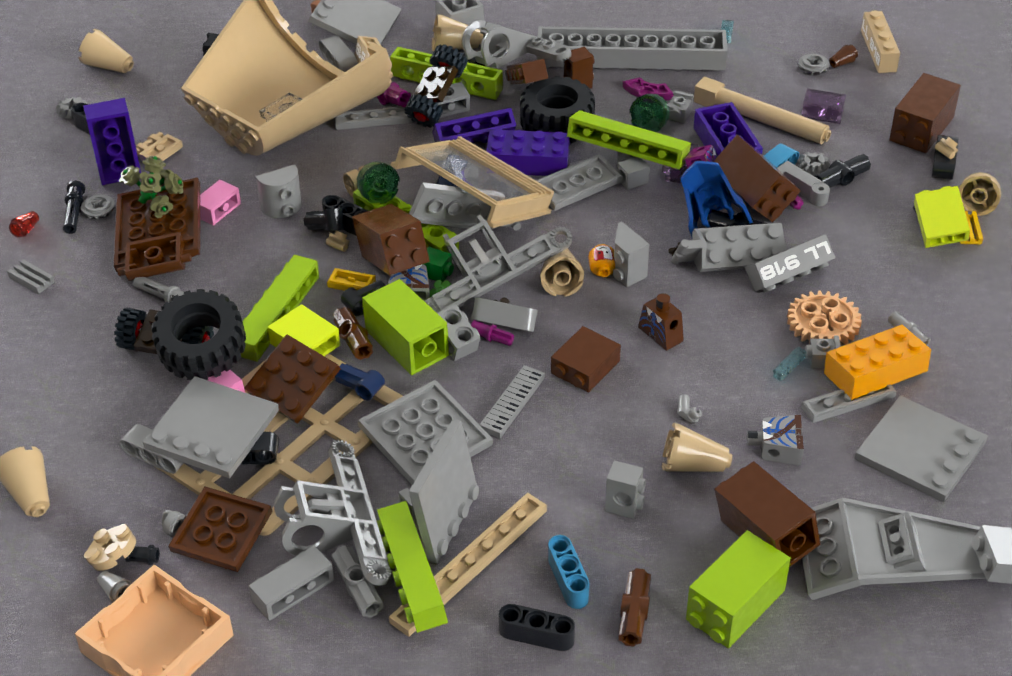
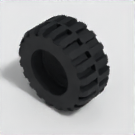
(551, 103)
(197, 310)

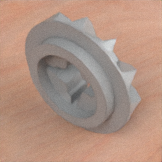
(813, 63)
(63, 107)
(818, 163)
(105, 202)

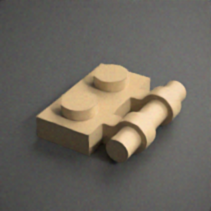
(158, 146)

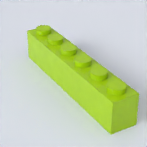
(628, 139)
(278, 300)
(412, 568)

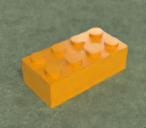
(877, 361)

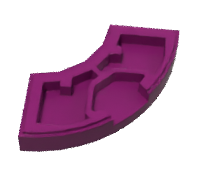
(640, 87)

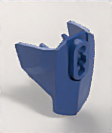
(706, 190)

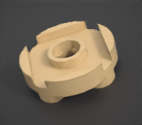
(109, 547)

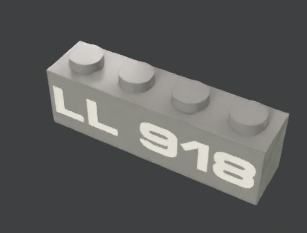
(789, 263)

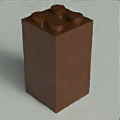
(924, 112)
(756, 179)
(391, 239)
(769, 510)

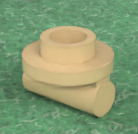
(947, 147)
(338, 241)

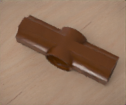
(353, 333)
(634, 607)

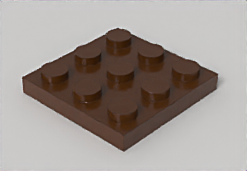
(292, 378)
(220, 529)

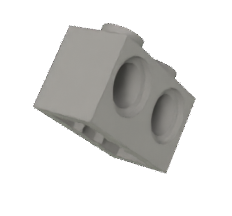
(460, 330)

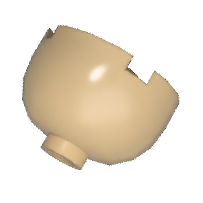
(980, 193)

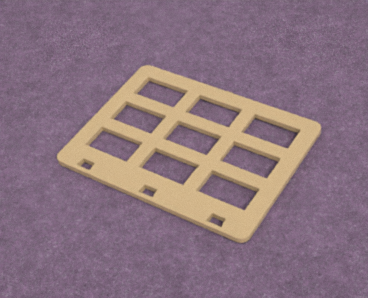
(284, 463)

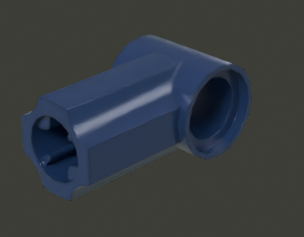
(364, 383)

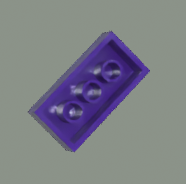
(720, 124)
(111, 138)
(530, 151)

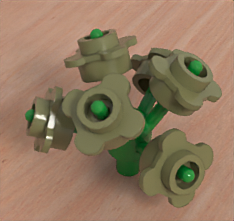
(152, 183)

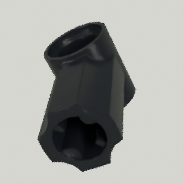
(327, 219)
(353, 298)

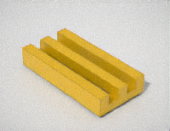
(976, 227)
(345, 279)

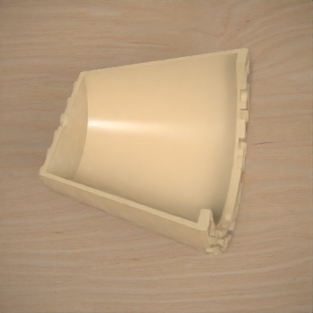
(260, 62)

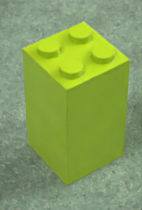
(406, 326)
(737, 589)

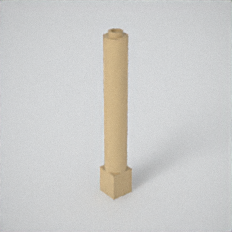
(711, 92)

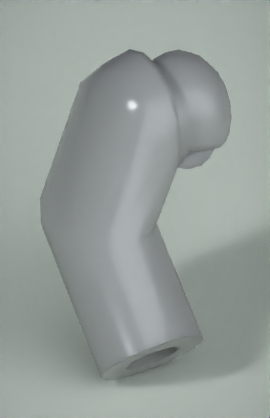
(686, 412)

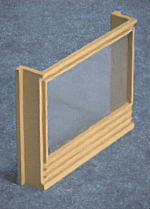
(486, 177)

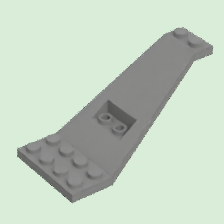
(863, 549)

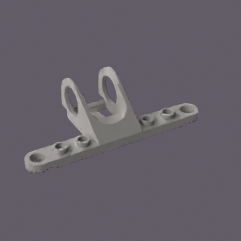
(506, 44)
(494, 266)
(349, 512)

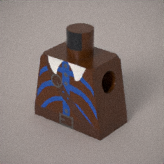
(662, 322)

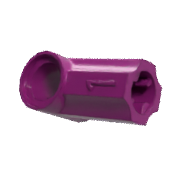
(394, 95)

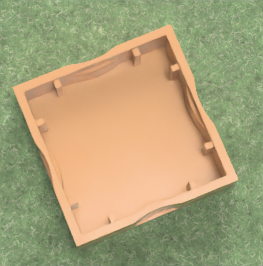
(154, 630)

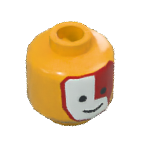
(601, 260)

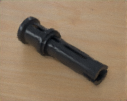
(70, 223)

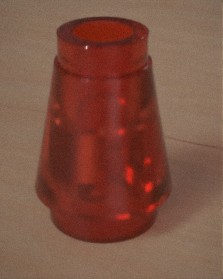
(23, 224)

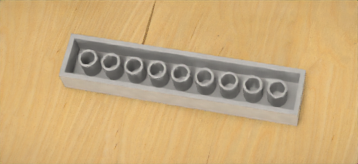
(643, 47)

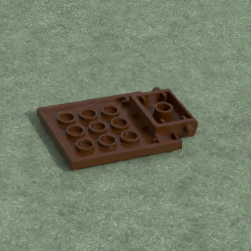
(155, 245)

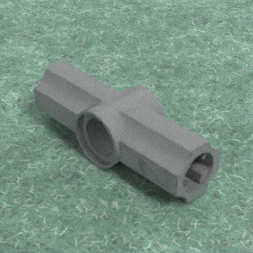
(356, 585)

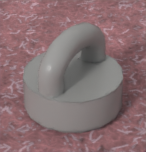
(172, 521)

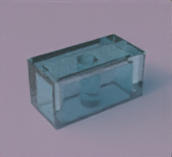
(728, 26)

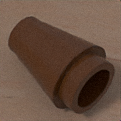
(845, 55)

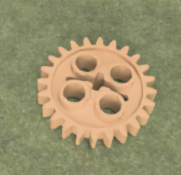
(824, 317)

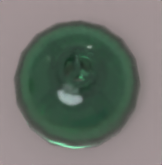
(649, 112)
(378, 182)

